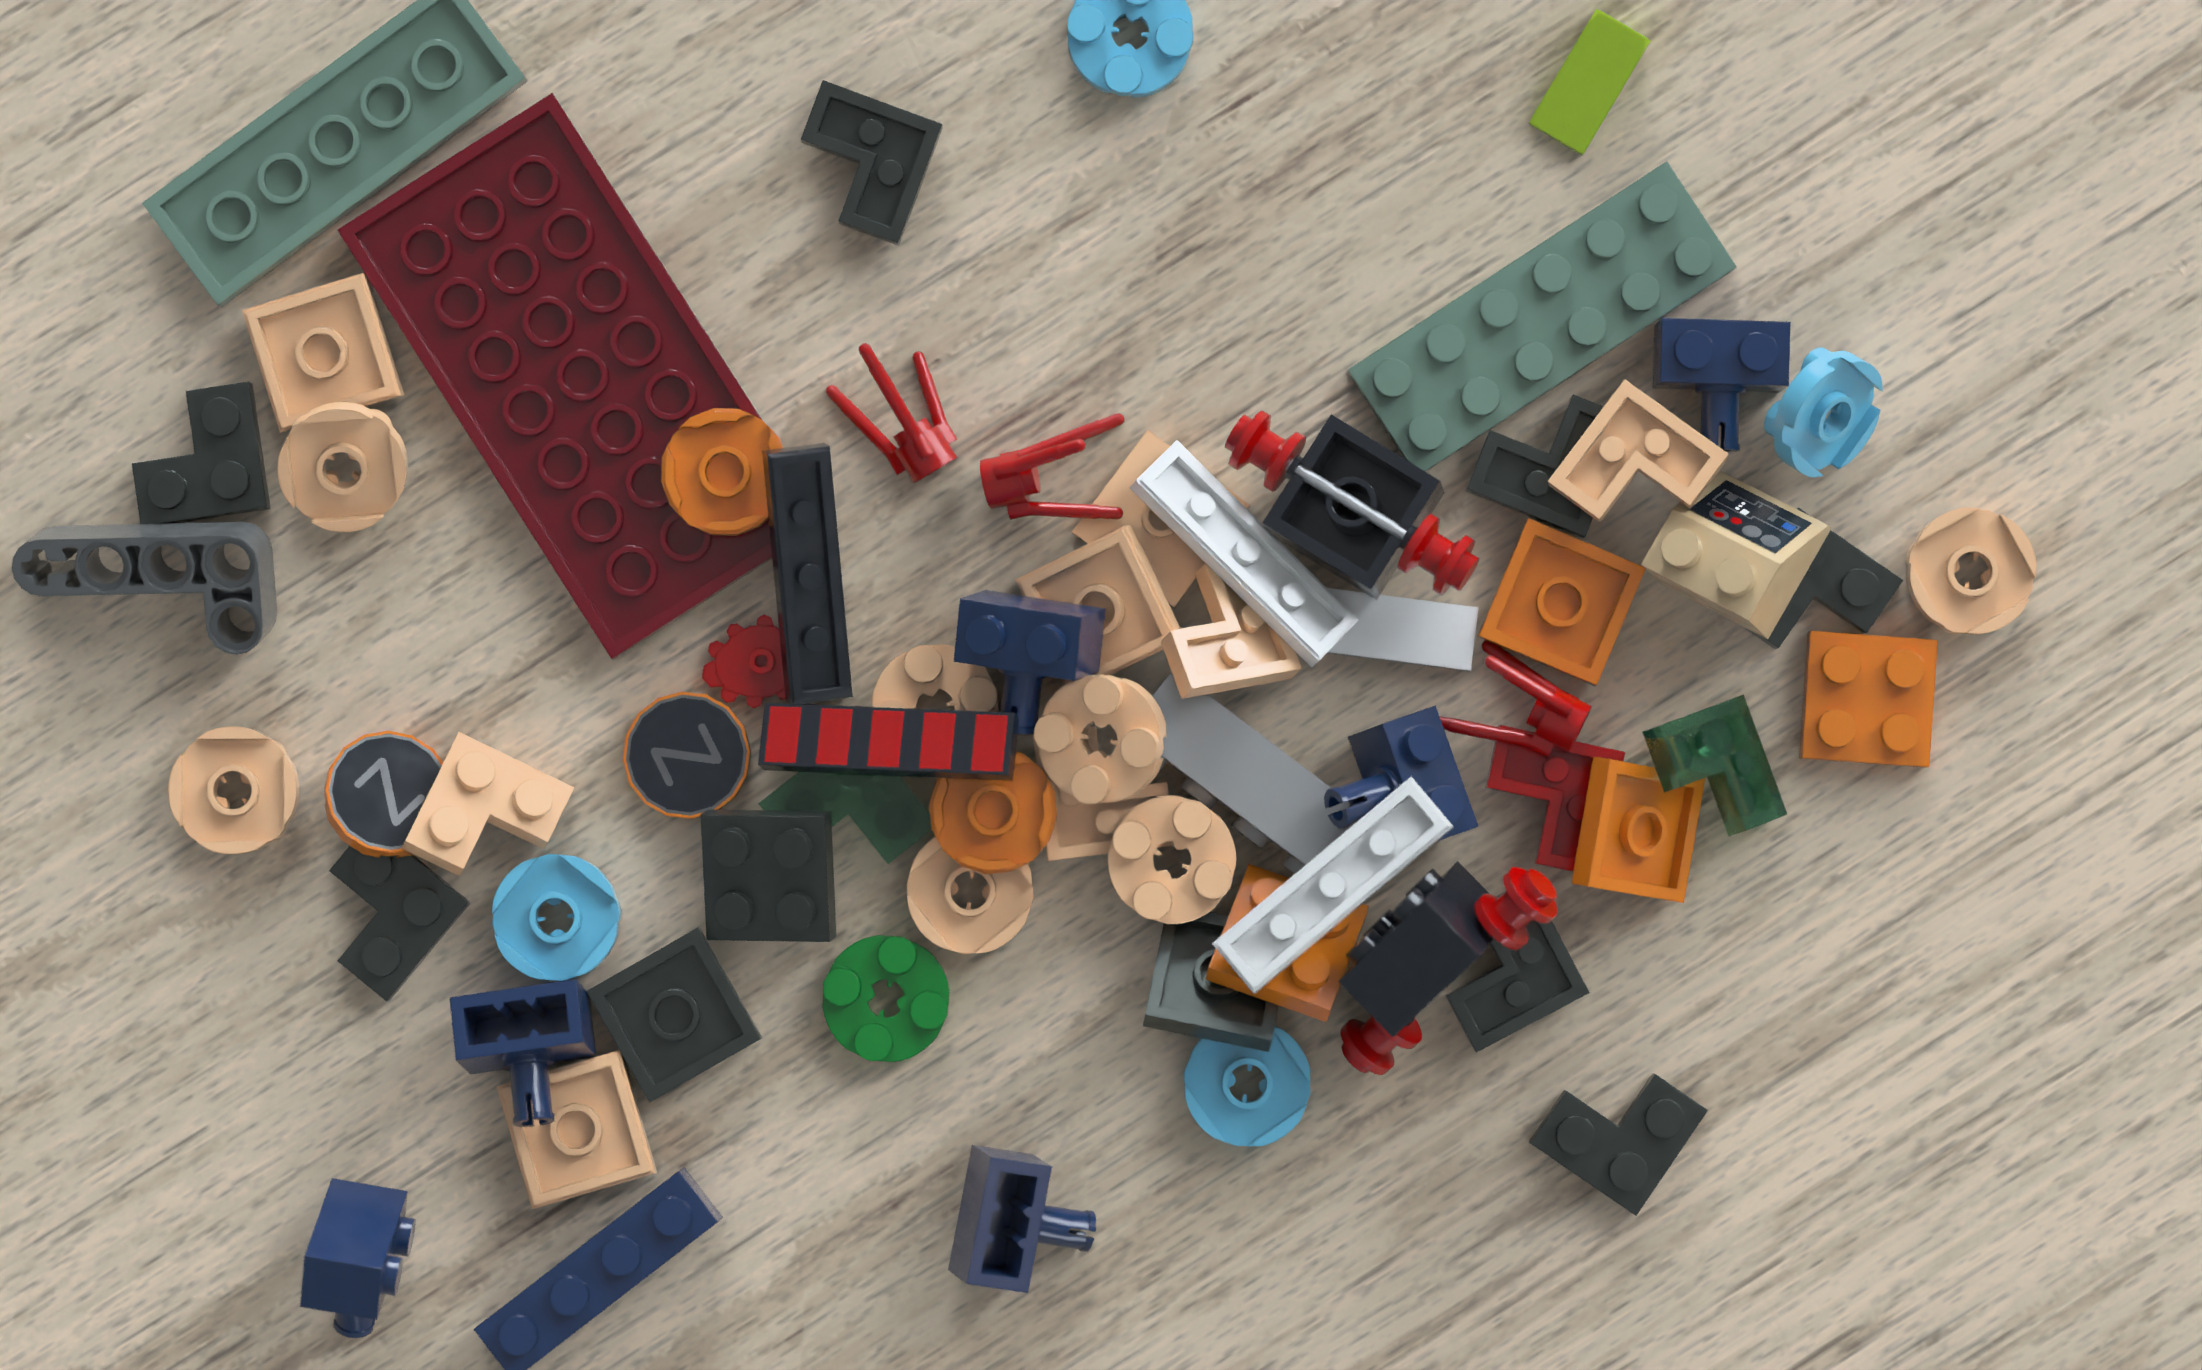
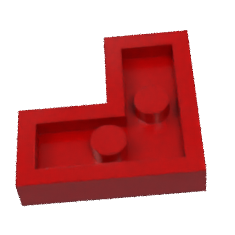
(1557, 779)

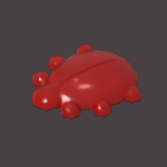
(747, 663)

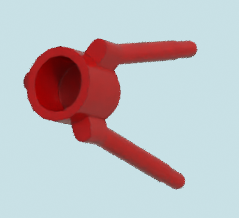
(920, 446)
(1014, 475)
(1554, 715)

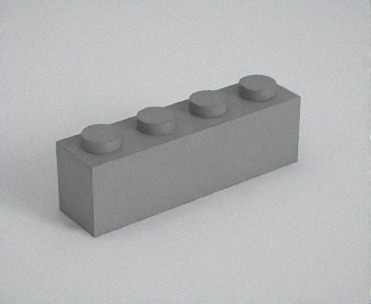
(1246, 774)

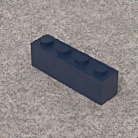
(598, 1272)

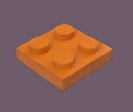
(1561, 602)
(1868, 699)
(1636, 833)
(1312, 979)

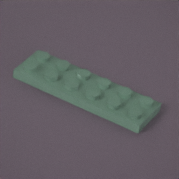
(333, 144)
(1542, 318)

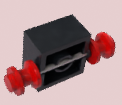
(1352, 505)
(1425, 947)

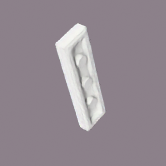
(1244, 553)
(1332, 885)

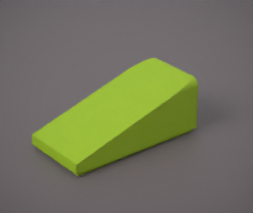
(1589, 81)

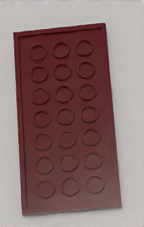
(562, 362)

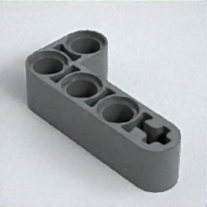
(147, 572)

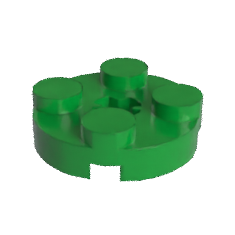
(921, 1008)

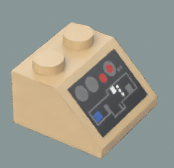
(1736, 552)

